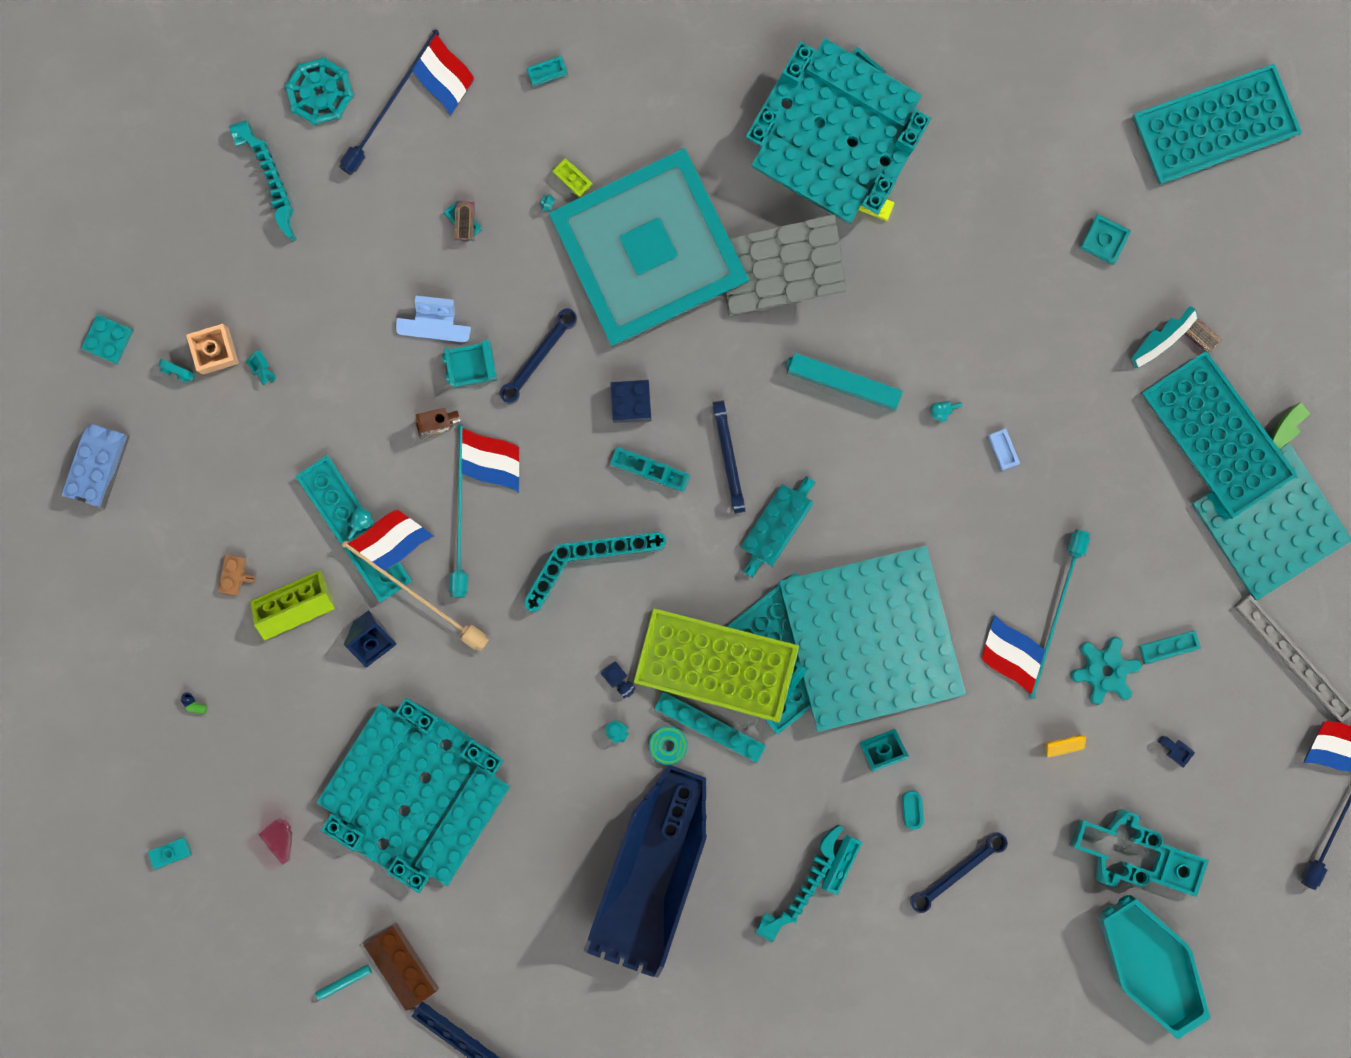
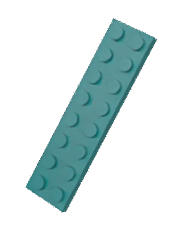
(336, 505)

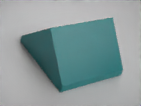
(883, 750)

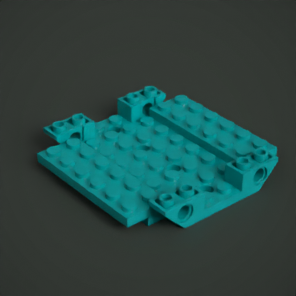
(852, 103)
(385, 774)

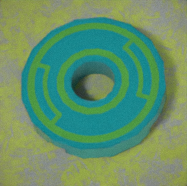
(668, 757)

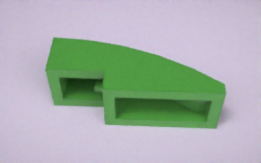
(1287, 427)

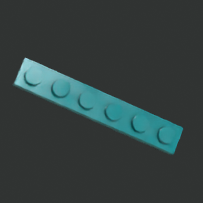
(710, 727)

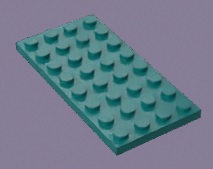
(1216, 124)
(1219, 434)

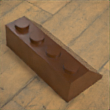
(401, 967)

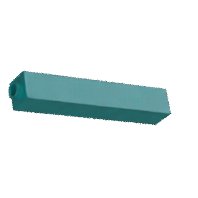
(844, 381)

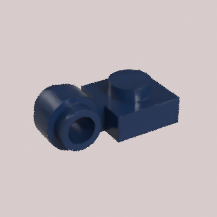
(614, 676)

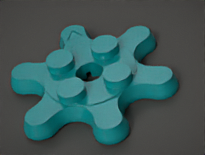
(1093, 673)

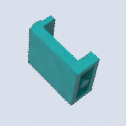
(469, 364)

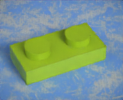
(572, 178)

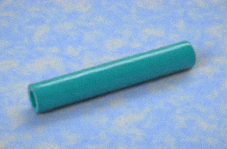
(343, 982)

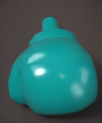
(941, 410)
(360, 519)

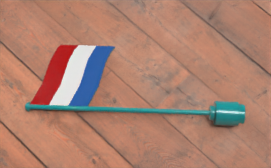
(489, 462)
(1016, 653)

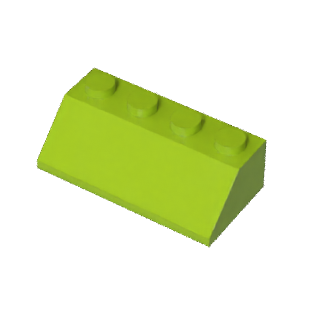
(292, 605)

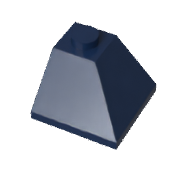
(368, 639)

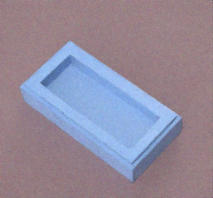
(1003, 449)

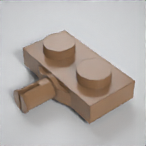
(233, 575)

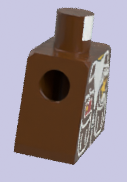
(427, 424)

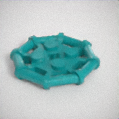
(322, 101)

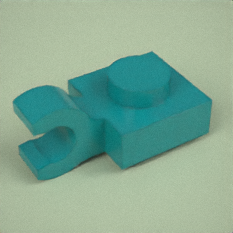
(258, 366)

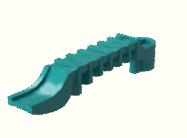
(243, 134)
(769, 925)

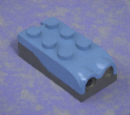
(95, 465)

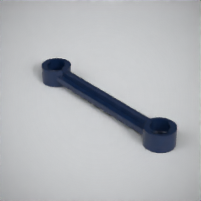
(538, 356)
(728, 456)
(958, 872)

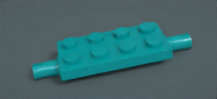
(777, 525)

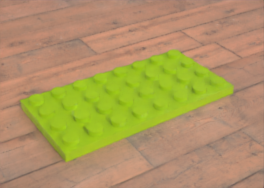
(716, 664)

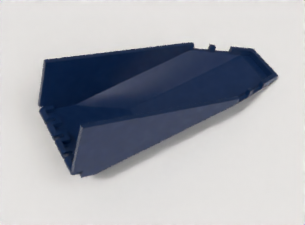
(651, 878)

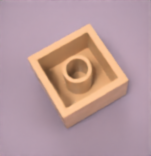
(212, 349)

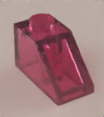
(278, 839)

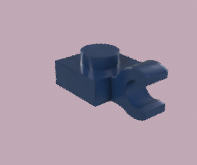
(1178, 751)

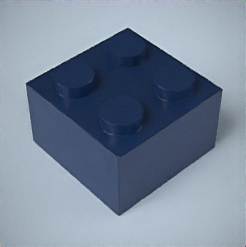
(631, 401)

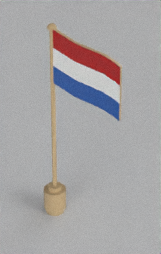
(390, 543)

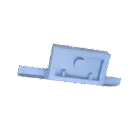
(434, 320)

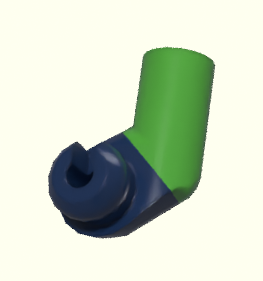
(191, 705)

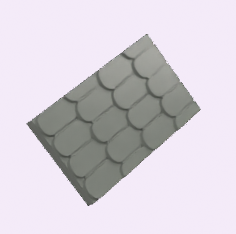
(788, 265)

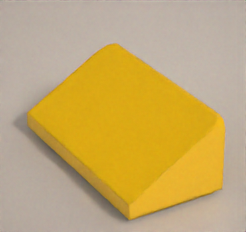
(1065, 745)

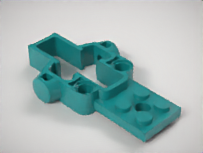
(1165, 865)

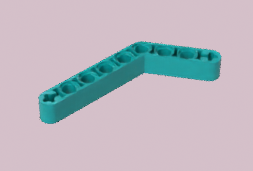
(591, 554)

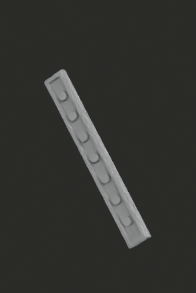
(1294, 658)

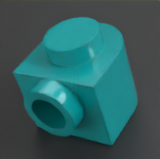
(616, 731)

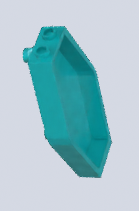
(1154, 966)

